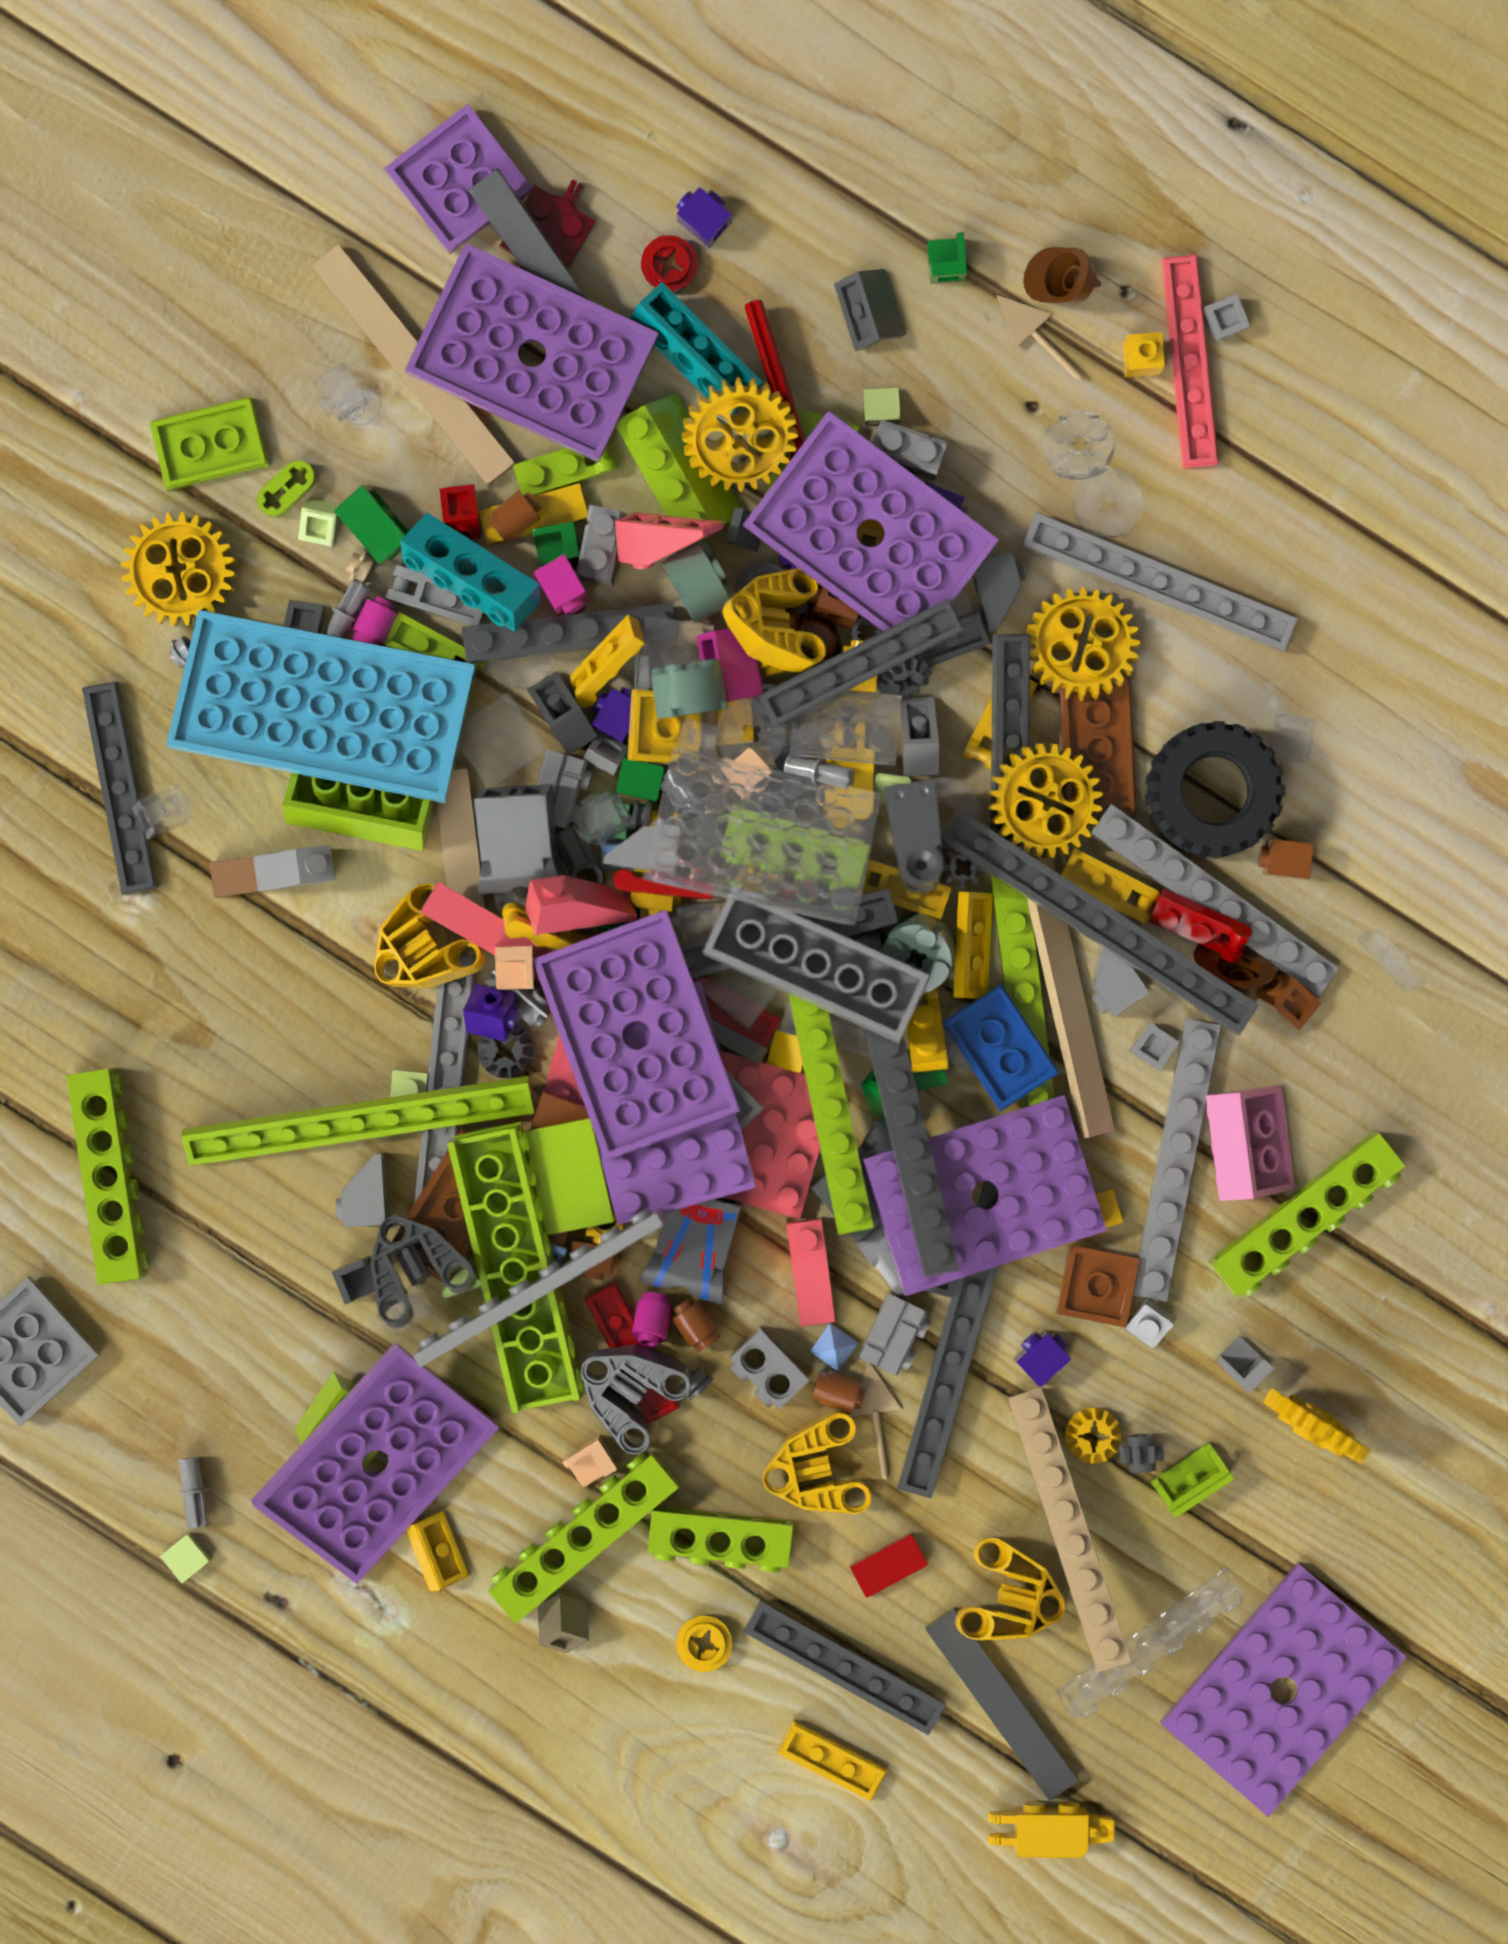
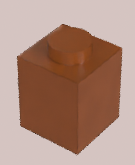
(1286, 859)

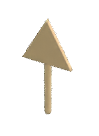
(1023, 322)
(876, 1400)

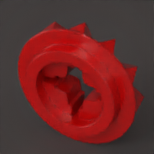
(662, 249)

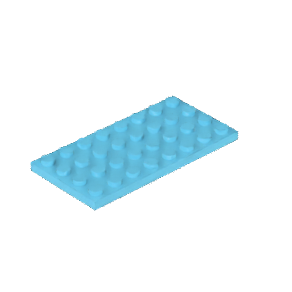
(321, 706)

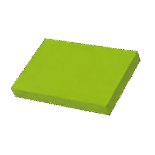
(209, 443)
(569, 1176)

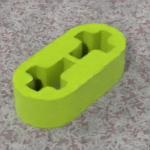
(280, 483)

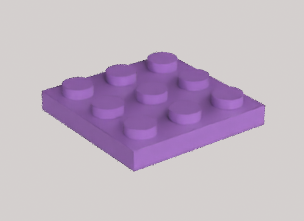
(443, 169)

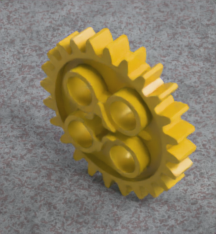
(762, 413)
(148, 576)
(1112, 652)
(1056, 771)
(1316, 1426)

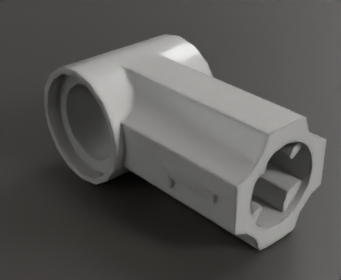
(878, 1253)

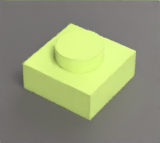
(407, 1082)

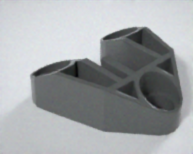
(387, 1282)
(617, 1411)

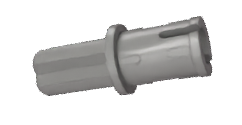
(347, 610)
(819, 769)
(193, 1492)

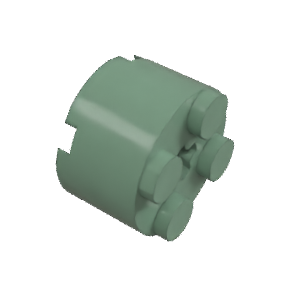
(698, 580)
(688, 688)
(927, 937)

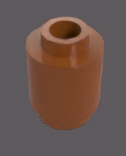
(515, 515)
(695, 1324)
(838, 1391)

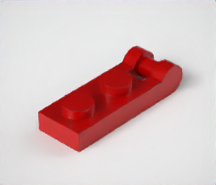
(627, 882)
(1201, 925)

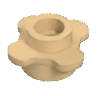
(359, 566)

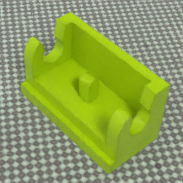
(1192, 1480)

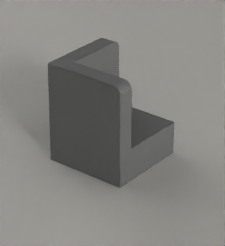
(354, 1279)

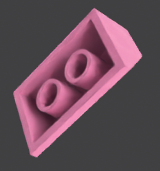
(1250, 1143)

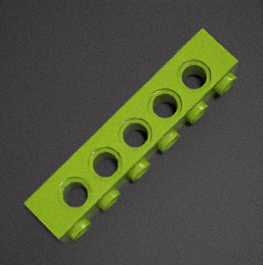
(1314, 1194)
(109, 1265)
(521, 1600)

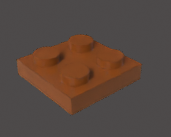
(1097, 1285)

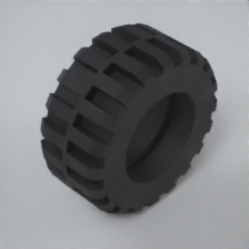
(1262, 781)

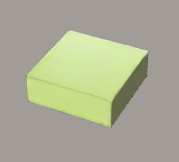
(185, 1558)

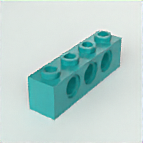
(690, 343)
(434, 538)

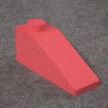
(651, 537)
(574, 903)
(810, 1271)

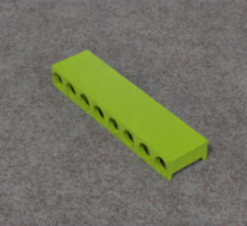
(512, 1246)

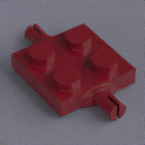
(559, 221)

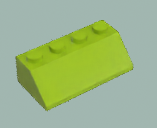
(657, 449)
(357, 811)

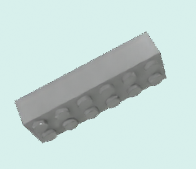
(818, 966)

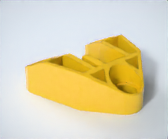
(763, 621)
(437, 967)
(823, 1496)
(1003, 1625)

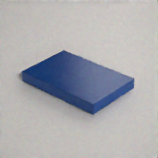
(1000, 1047)

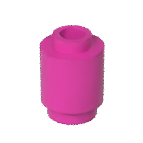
(374, 621)
(652, 1319)

